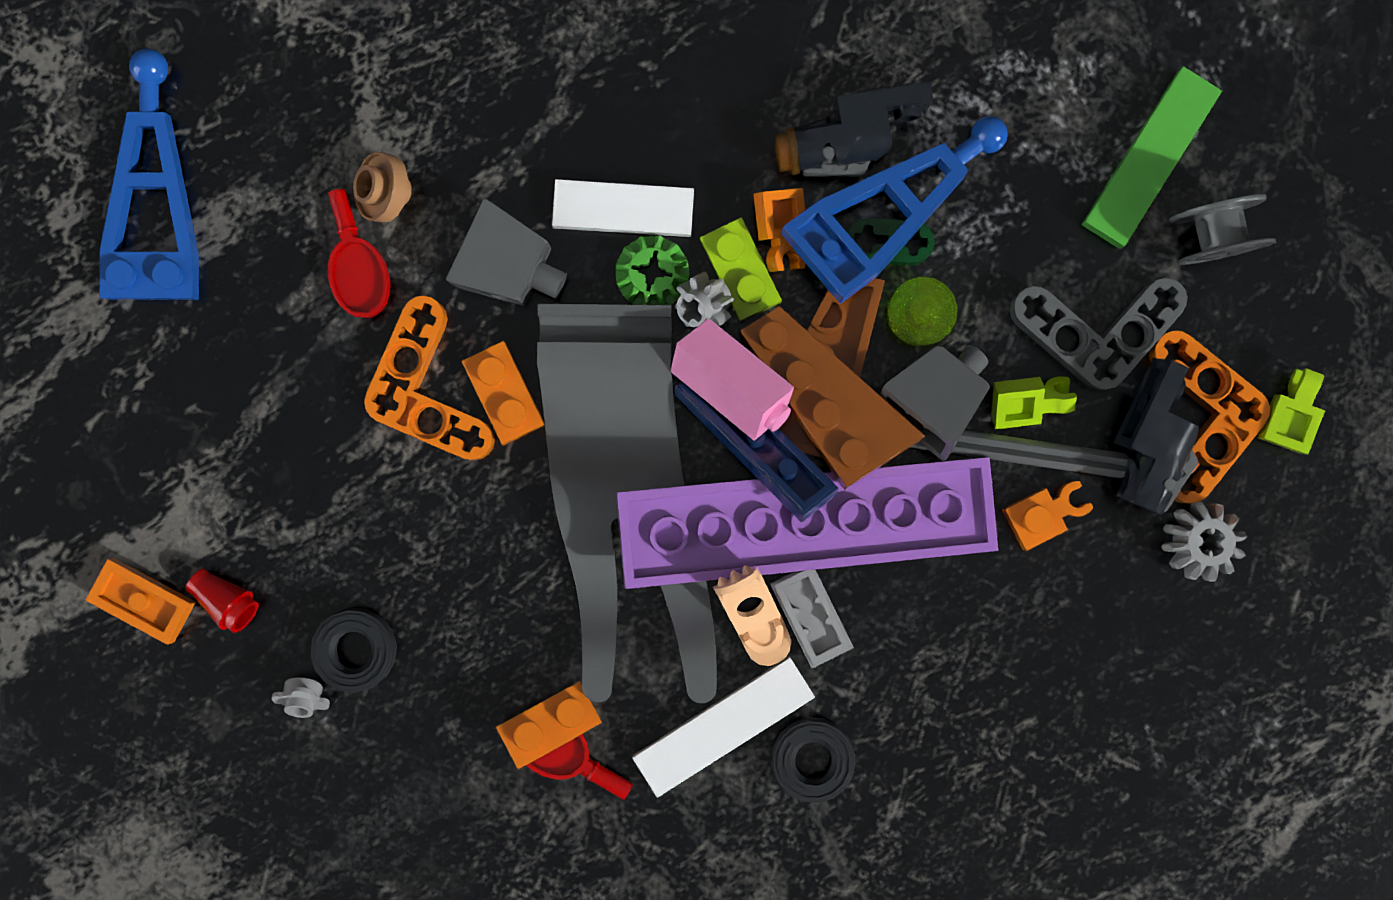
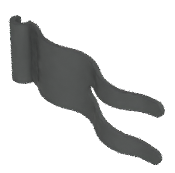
(606, 434)

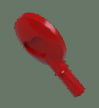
(355, 266)
(574, 759)

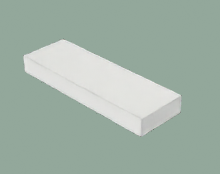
(623, 208)

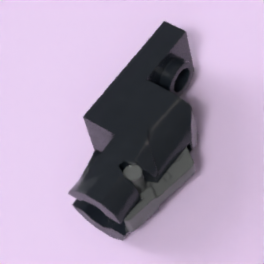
(1158, 438)

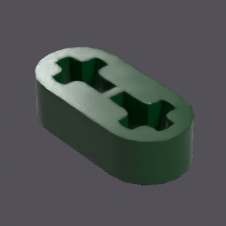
(884, 230)

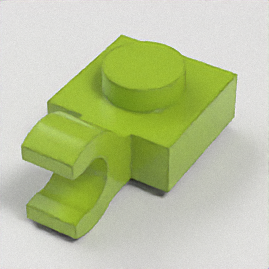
(1025, 400)
(1293, 418)

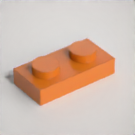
(503, 393)
(140, 601)
(548, 725)

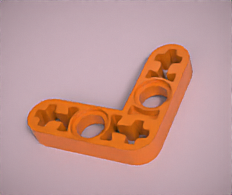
(413, 403)
(1223, 419)

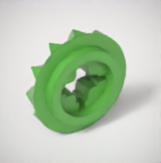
(638, 254)

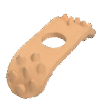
(760, 629)

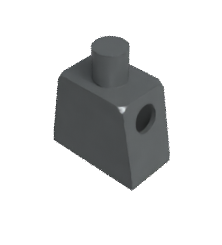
(504, 259)
(939, 395)

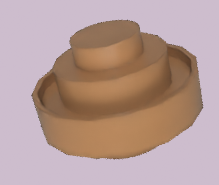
(381, 187)

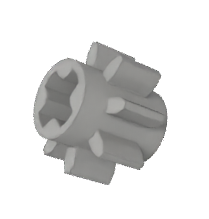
(703, 300)

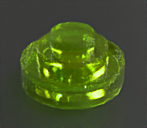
(922, 311)

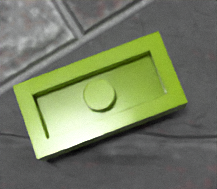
(741, 268)

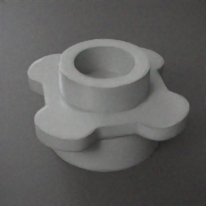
(301, 697)

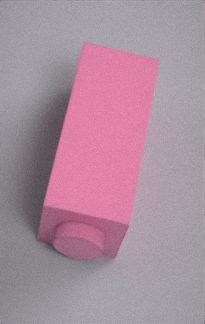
(732, 379)

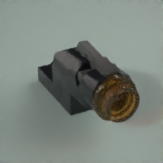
(855, 137)

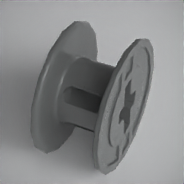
(1222, 229)

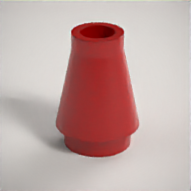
(224, 602)

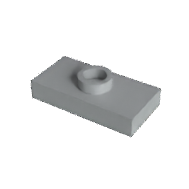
(811, 616)

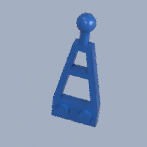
(831, 250)
(148, 273)

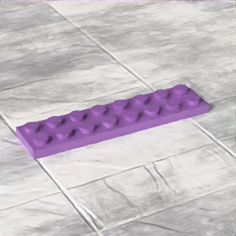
(884, 517)

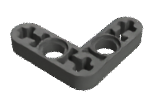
(1092, 345)

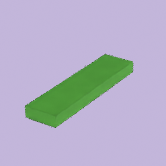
(1151, 157)

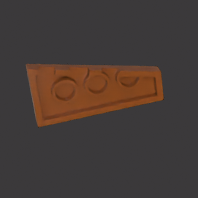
(845, 333)
(833, 406)

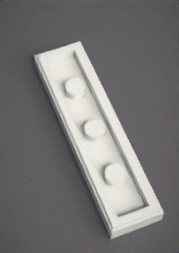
(723, 726)

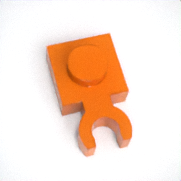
(773, 212)
(1040, 516)

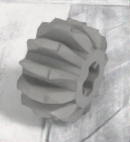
(1219, 543)

